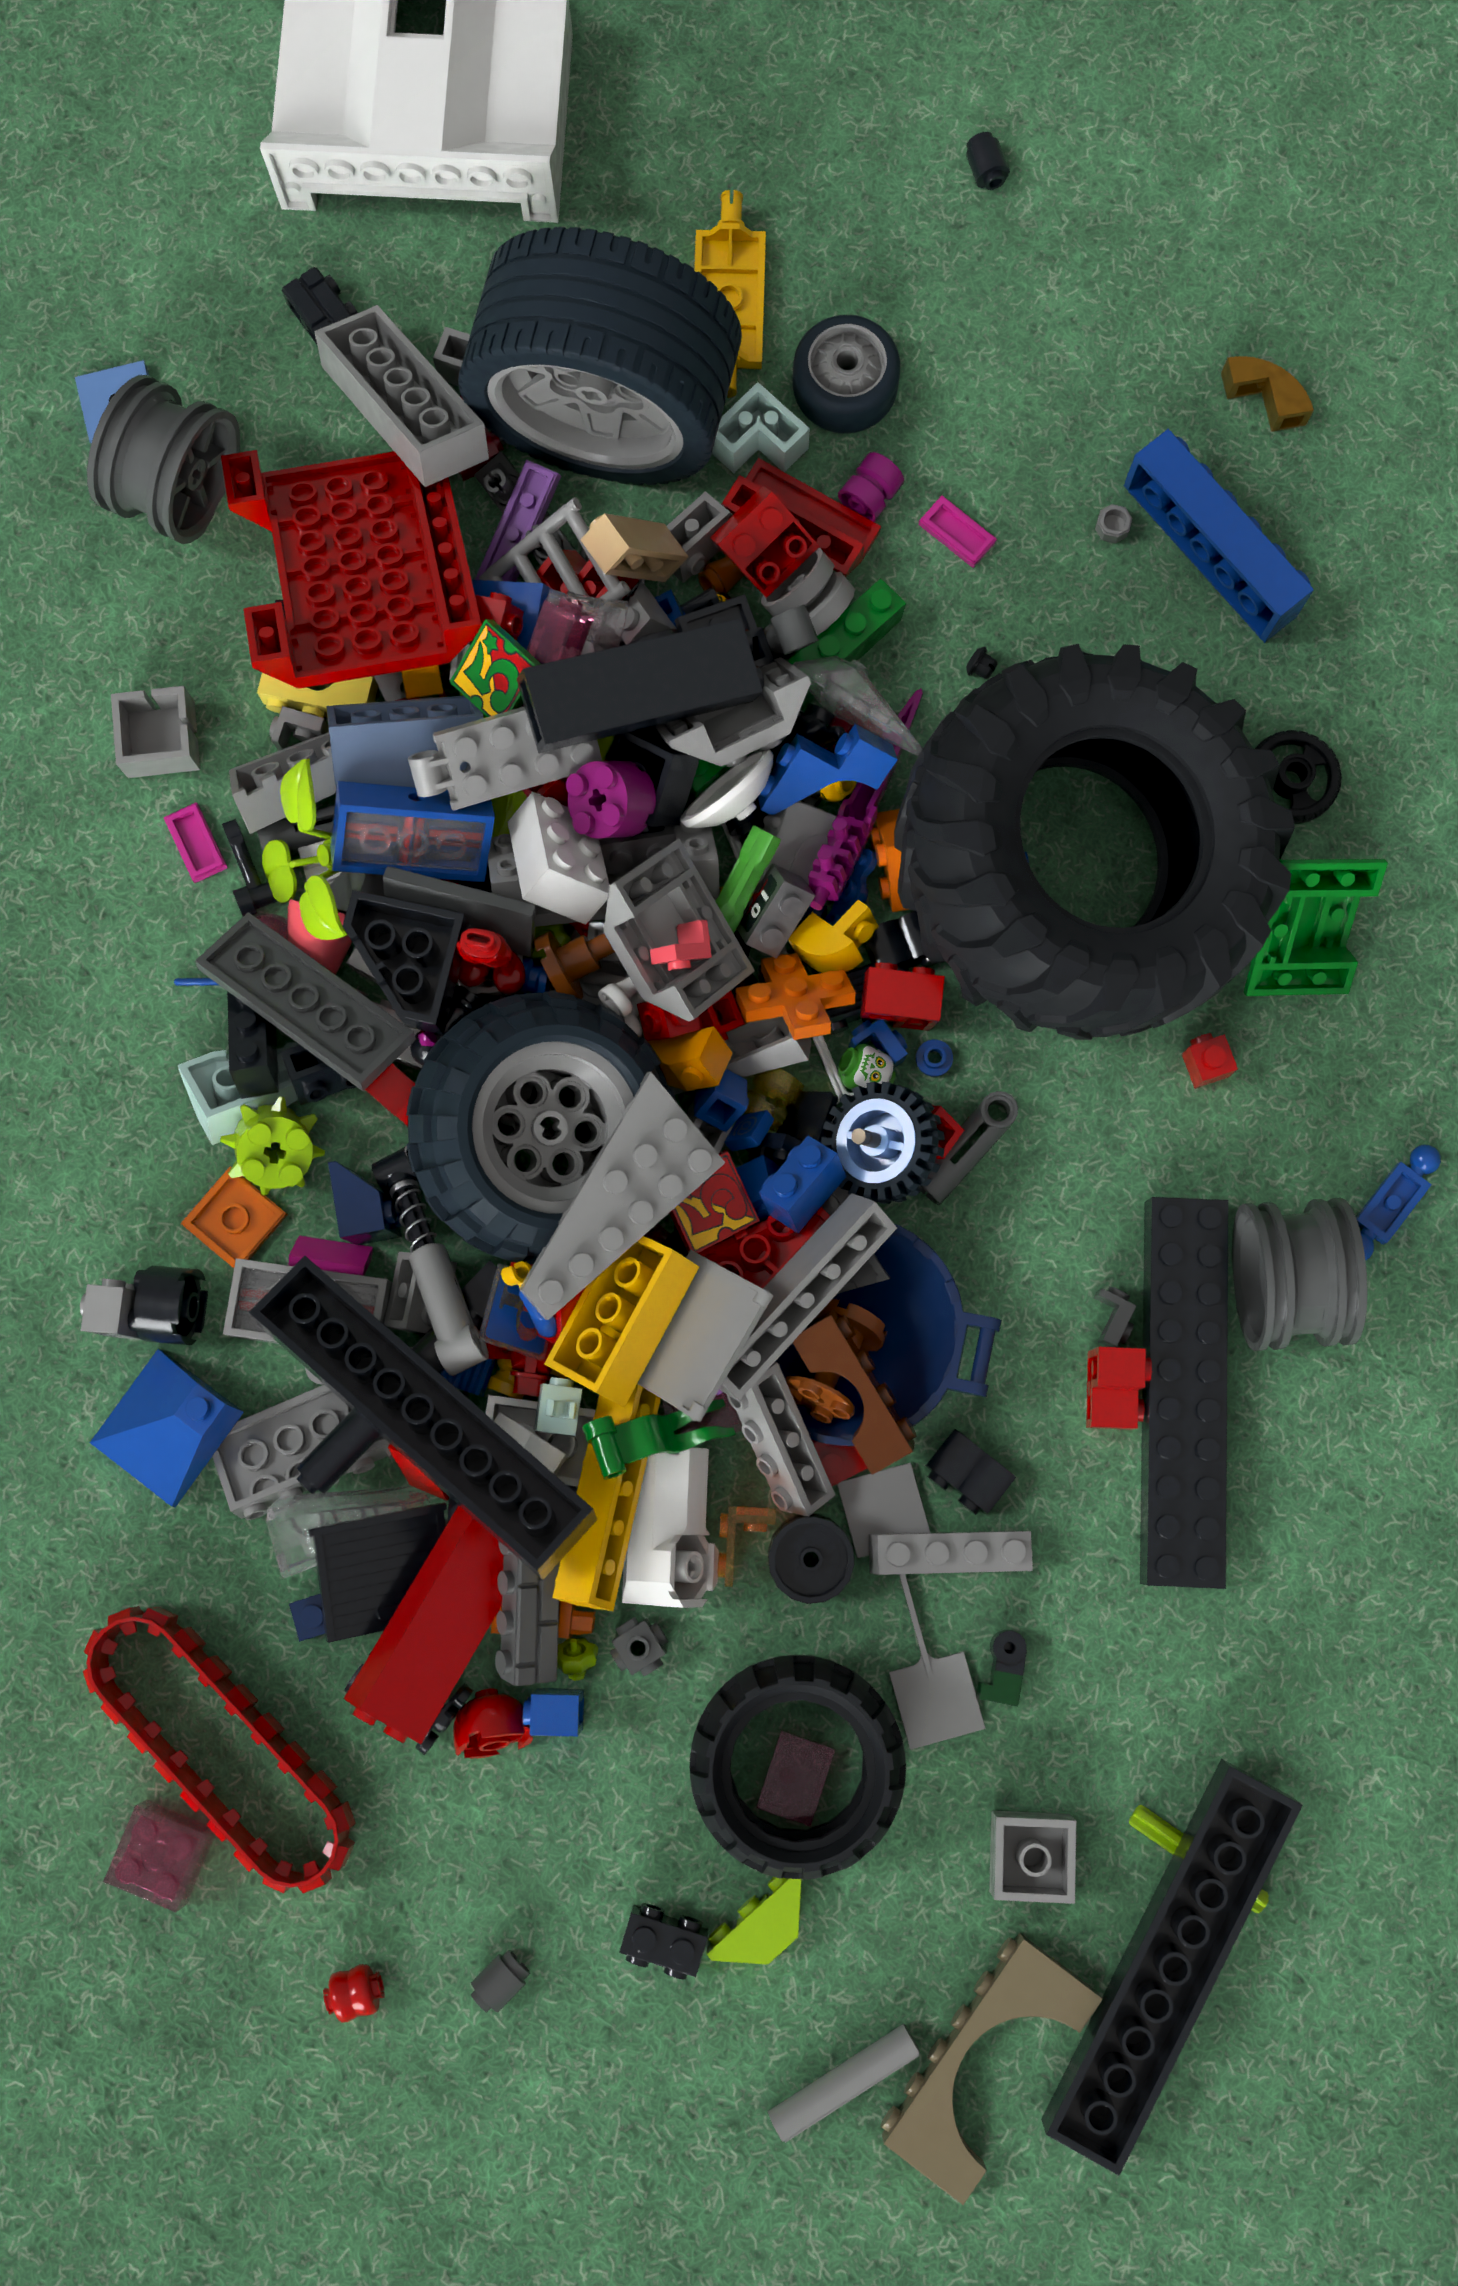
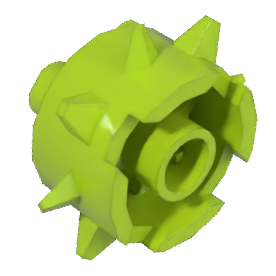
(257, 1132)

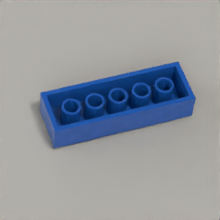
(1217, 535)

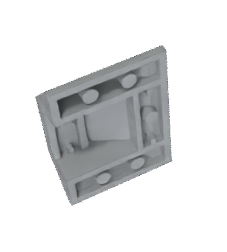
(734, 732)
(645, 916)

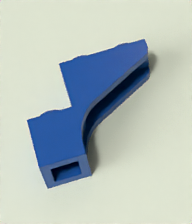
(807, 767)

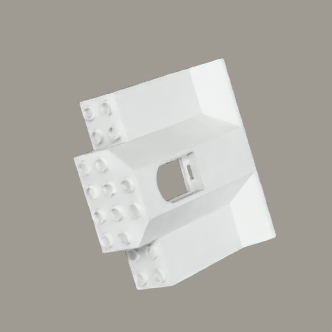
(422, 112)

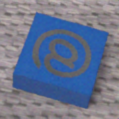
(749, 1130)

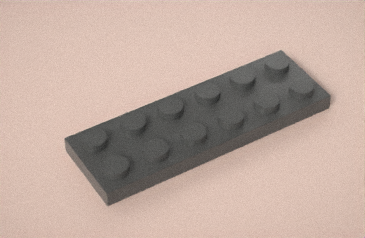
(305, 1001)

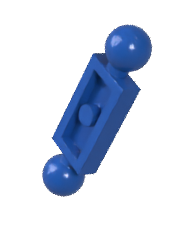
(1396, 1197)

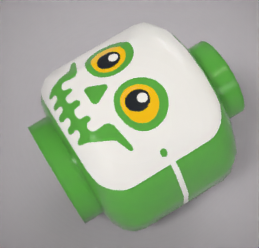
(865, 1065)

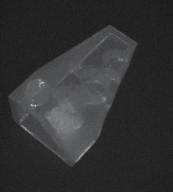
(851, 696)
(292, 1517)

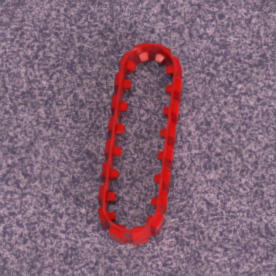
(173, 1764)

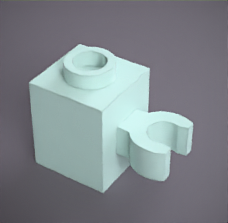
(558, 1407)

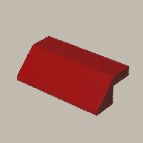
(835, 528)

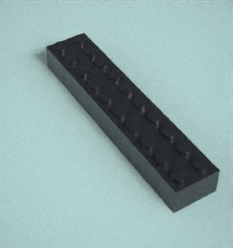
(1186, 1393)
(425, 1417)
(1170, 1966)

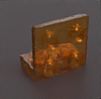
(754, 1520)

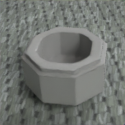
(1113, 523)

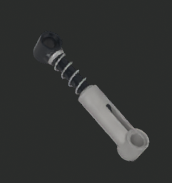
(455, 1333)

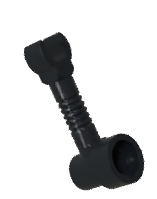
(254, 894)

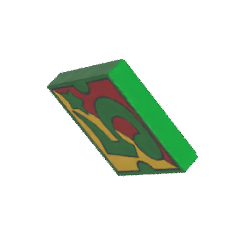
(491, 669)

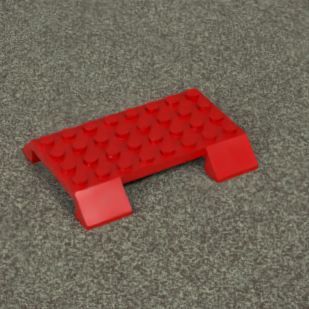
(363, 568)

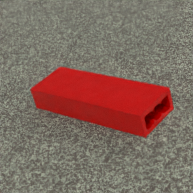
(431, 1632)

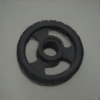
(1314, 754)

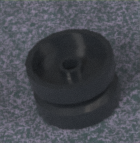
(827, 1574)

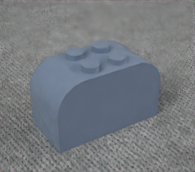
(376, 738)

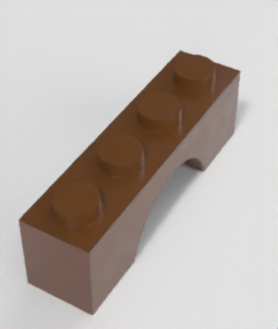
(830, 1348)

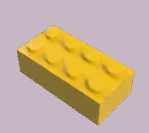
(622, 1319)

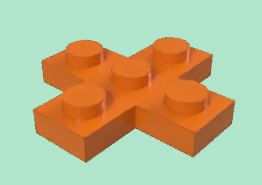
(795, 996)

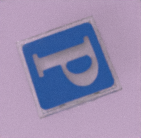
(508, 1321)

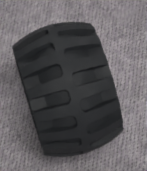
(785, 1850)

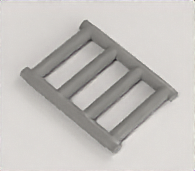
(544, 535)

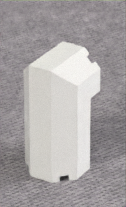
(667, 1548)

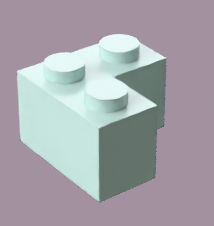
(760, 424)

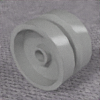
(816, 587)

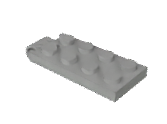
(498, 759)

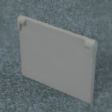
(704, 1337)

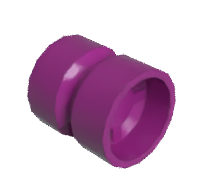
(874, 482)

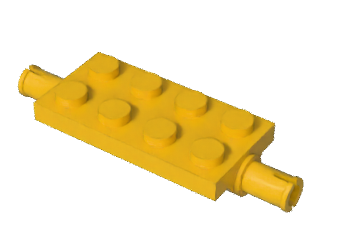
(735, 264)

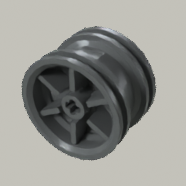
(161, 458)
(1299, 1274)

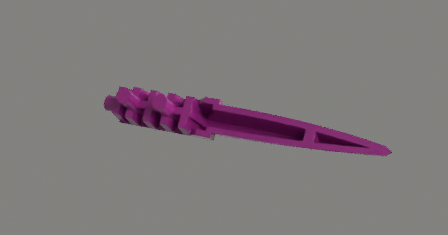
(852, 829)

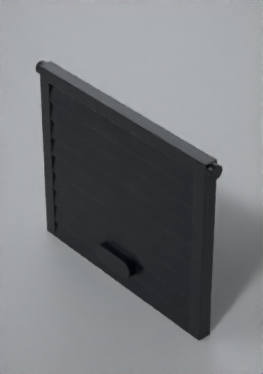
(371, 1565)

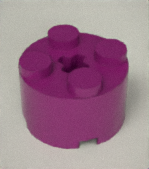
(610, 799)

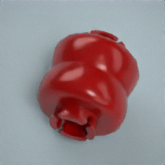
(354, 1993)

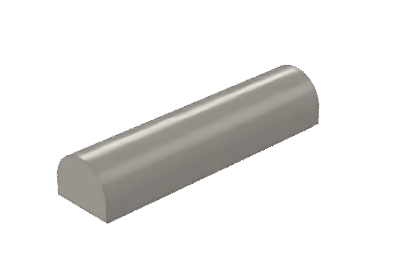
(843, 2083)

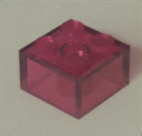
(160, 1855)

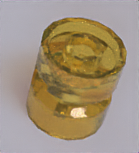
(779, 1087)

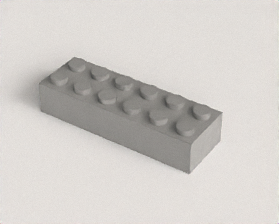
(402, 395)

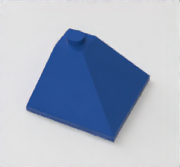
(166, 1428)

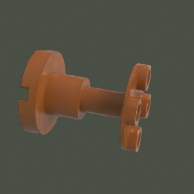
(571, 961)
(820, 1393)

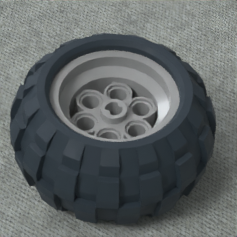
(478, 1077)

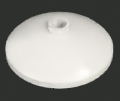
(731, 793)

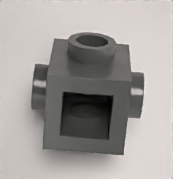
(650, 1635)

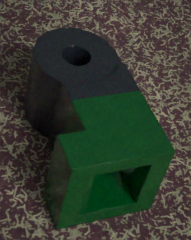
(1007, 1669)

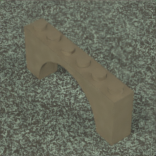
(1021, 1985)

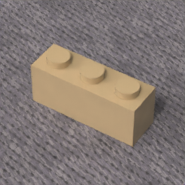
(633, 547)

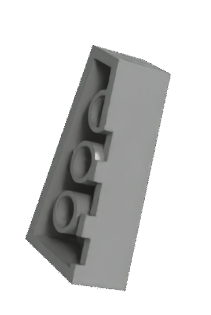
(258, 782)

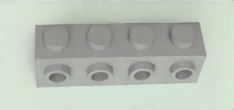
(783, 1445)

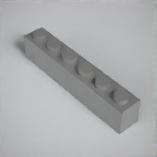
(809, 1285)

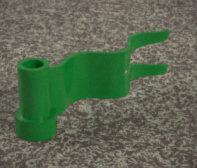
(644, 1437)

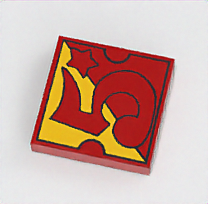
(714, 1209)

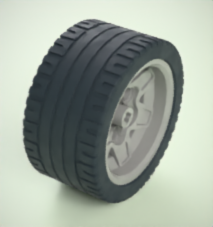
(601, 356)

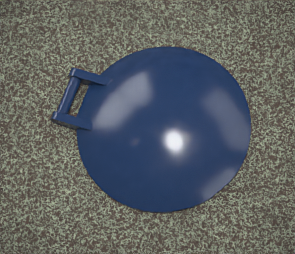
(922, 1340)

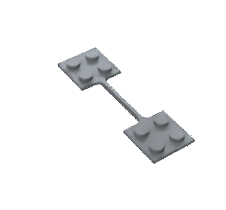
(935, 1693)

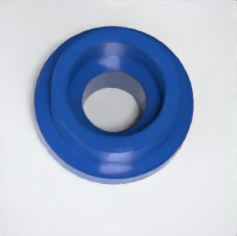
(934, 1069)

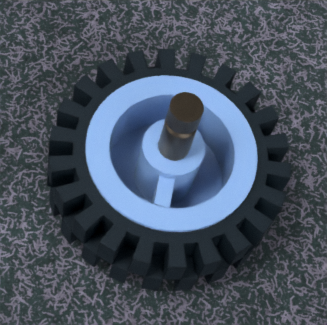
(885, 1141)

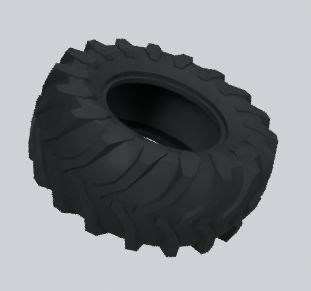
(1186, 773)

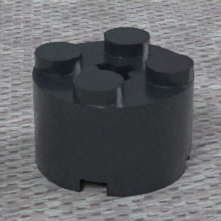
(168, 1305)

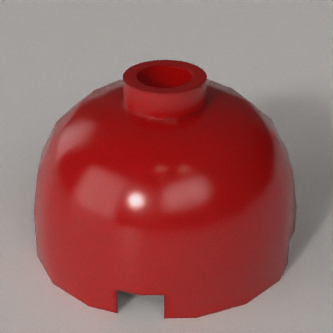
(489, 1725)

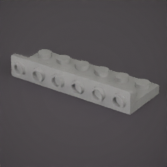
(264, 1449)

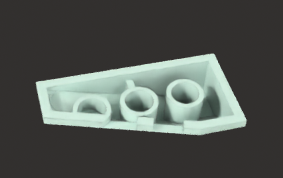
(216, 1096)

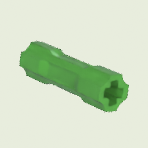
(746, 873)

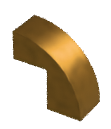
(1283, 395)

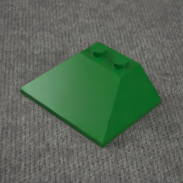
(1313, 927)

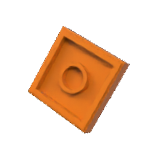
(234, 1218)

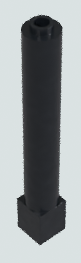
(353, 1434)

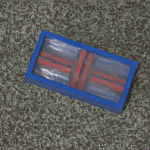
(413, 833)

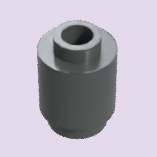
(499, 1982)

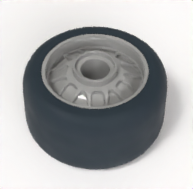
(846, 373)

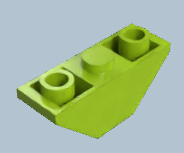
(764, 1926)

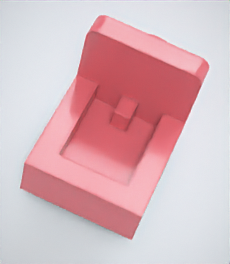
(691, 946)

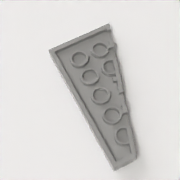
(633, 1184)

